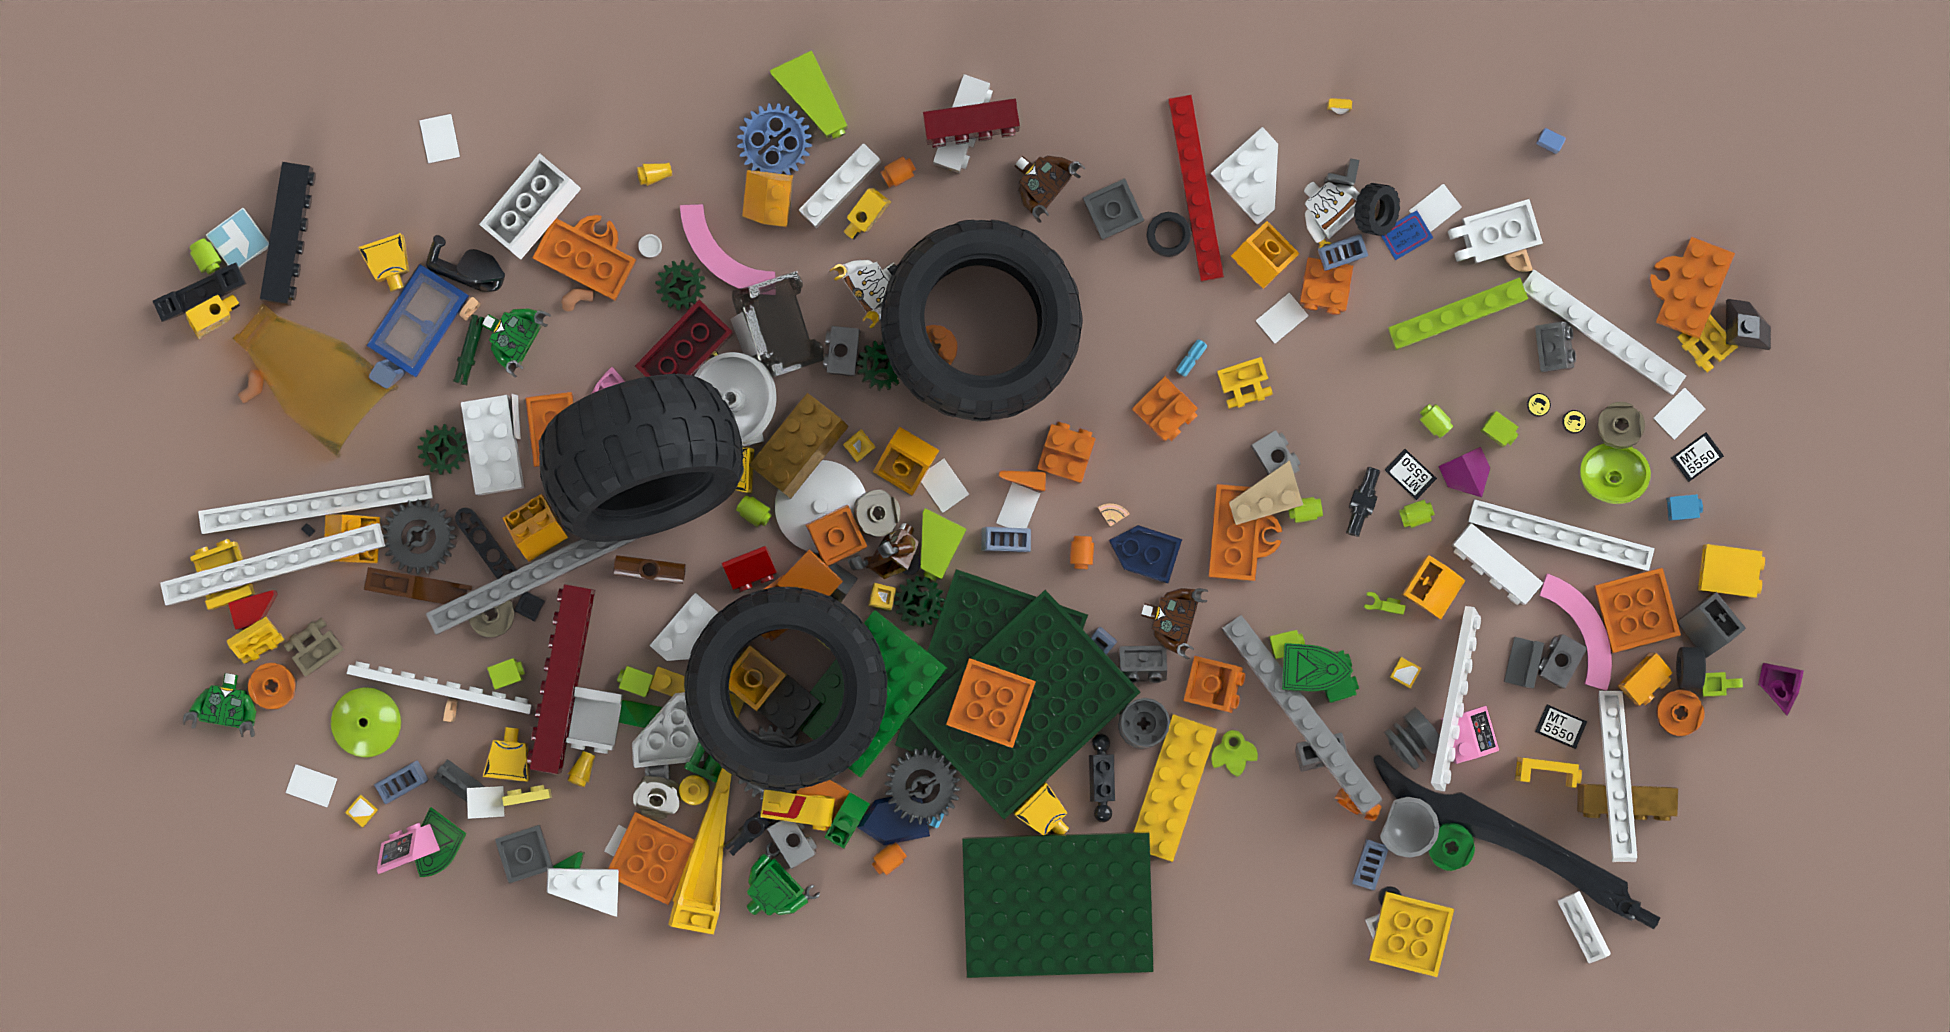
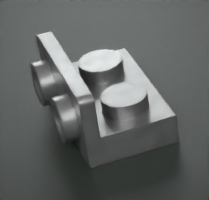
(1555, 346)
(1144, 663)

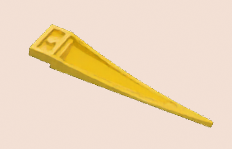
(699, 889)

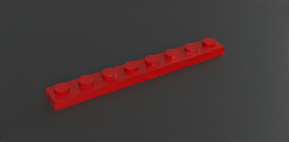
(1196, 188)

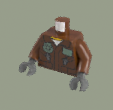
(1044, 181)
(892, 554)
(1174, 618)

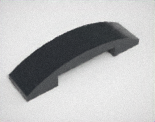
(180, 301)

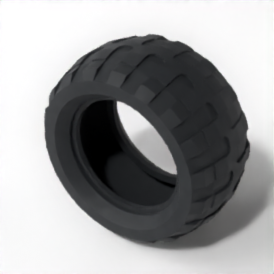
(996, 246)
(640, 457)
(710, 703)

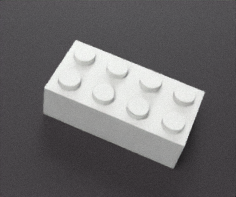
(530, 206)
(492, 445)

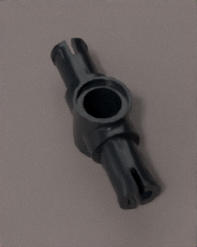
(1363, 502)
(745, 836)

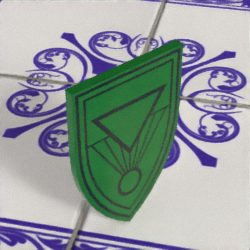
(1312, 668)
(449, 841)

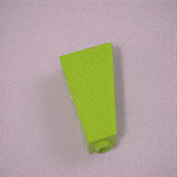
(810, 91)

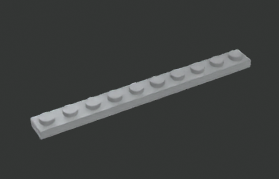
(519, 582)
(1302, 715)

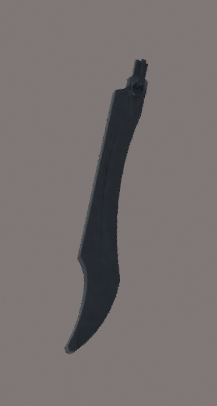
(1501, 830)

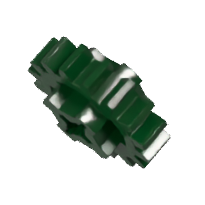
(677, 275)
(876, 358)
(433, 448)
(910, 598)

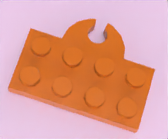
(586, 255)
(1691, 286)
(1238, 546)

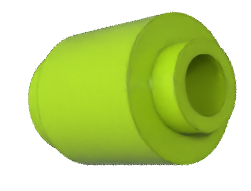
(205, 256)
(1435, 420)
(754, 511)
(1308, 511)
(1416, 514)

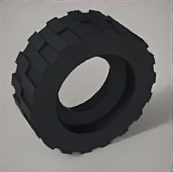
(1388, 211)

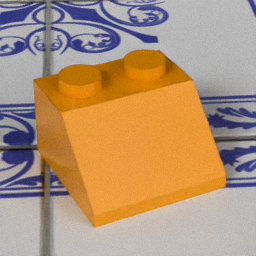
(767, 197)
(1265, 254)
(906, 461)
(755, 677)
(1645, 679)

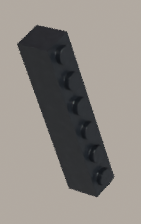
(287, 233)

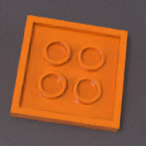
(1637, 610)
(990, 703)
(652, 858)

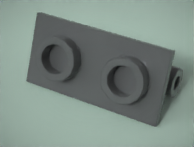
(456, 779)

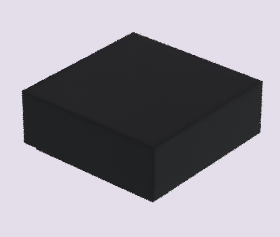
(529, 606)

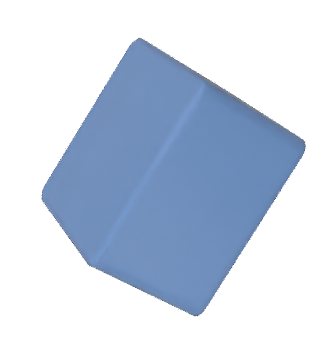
(1550, 140)

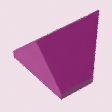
(1467, 472)
(1781, 684)

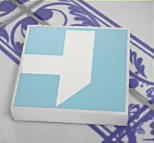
(238, 239)

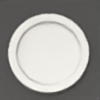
(650, 245)

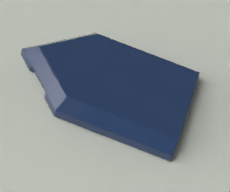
(1147, 552)
(888, 826)

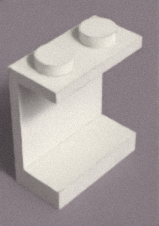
(594, 719)

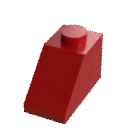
(251, 609)

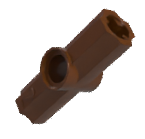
(634, 568)

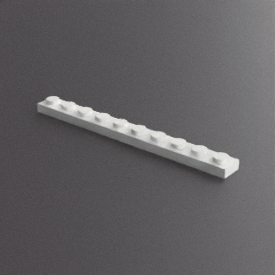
(315, 504)
(272, 564)

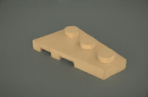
(1268, 496)

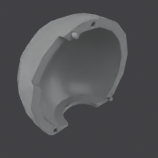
(1410, 827)

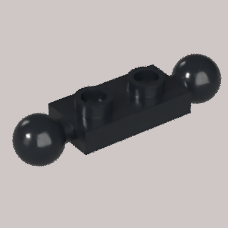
(1102, 778)

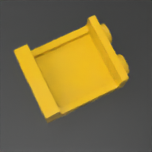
(223, 554)
(1731, 571)
(1524, 766)

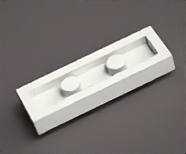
(1584, 927)

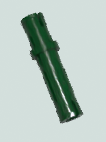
(469, 349)

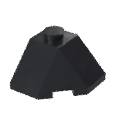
(1746, 326)

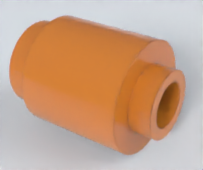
(898, 171)
(1081, 552)
(888, 859)

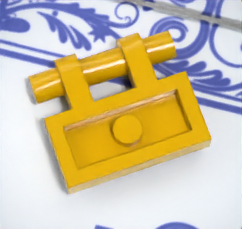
(1714, 340)
(1243, 375)
(255, 640)

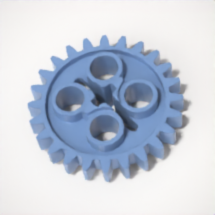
(761, 123)

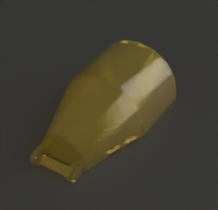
(312, 376)

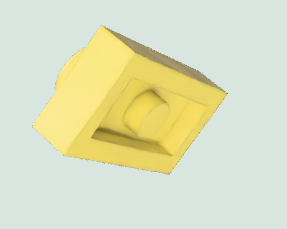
(517, 796)

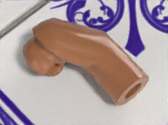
(575, 295)
(254, 388)

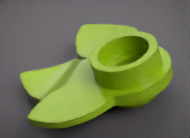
(1234, 756)

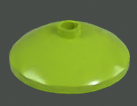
(1624, 466)
(382, 719)

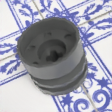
(1153, 713)
(1414, 738)

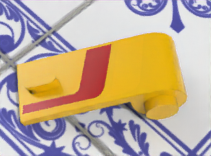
(798, 808)

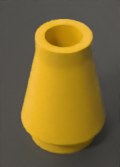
(653, 173)
(581, 770)

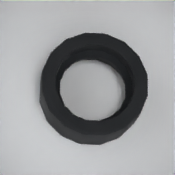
(1168, 216)

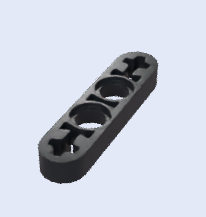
(488, 544)

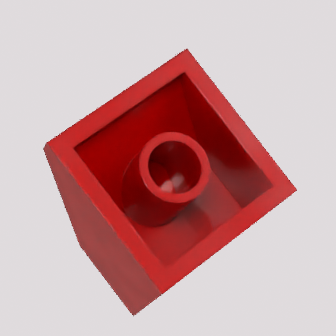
(750, 568)

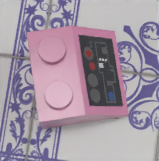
(1475, 736)
(406, 847)

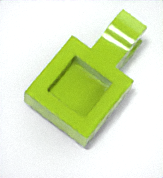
(1391, 605)
(1717, 683)

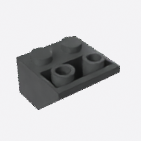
(1711, 624)

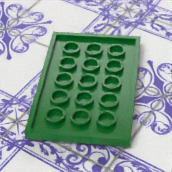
(910, 678)

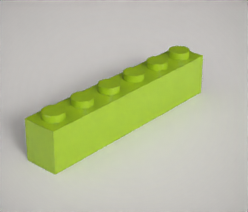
(1458, 313)

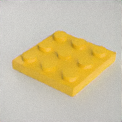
(1411, 934)

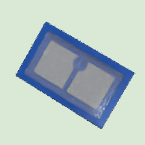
(417, 320)

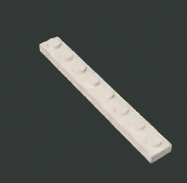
(1603, 332)
(1561, 535)
(450, 689)
(1454, 706)
(1617, 776)

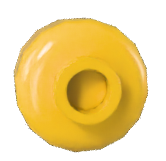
(694, 789)

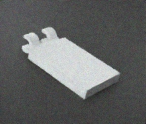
(1497, 232)

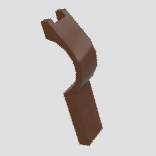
(413, 586)

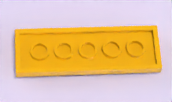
(1174, 785)

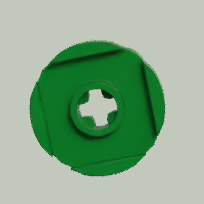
(1455, 859)

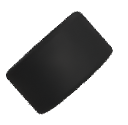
(1691, 667)

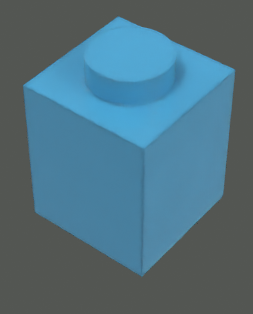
(1684, 507)

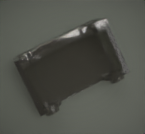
(777, 324)

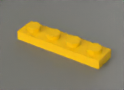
(671, 683)

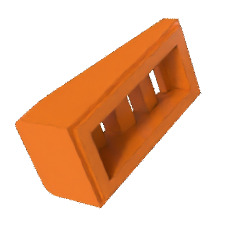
(1033, 480)

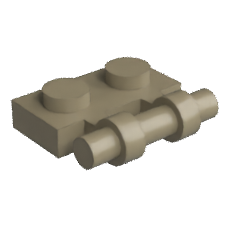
(318, 652)

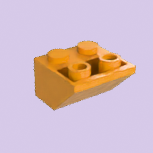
(342, 523)
(534, 527)
(1433, 586)

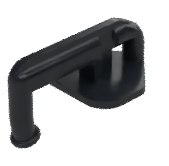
(474, 269)

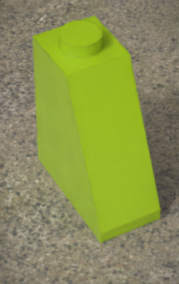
(939, 543)

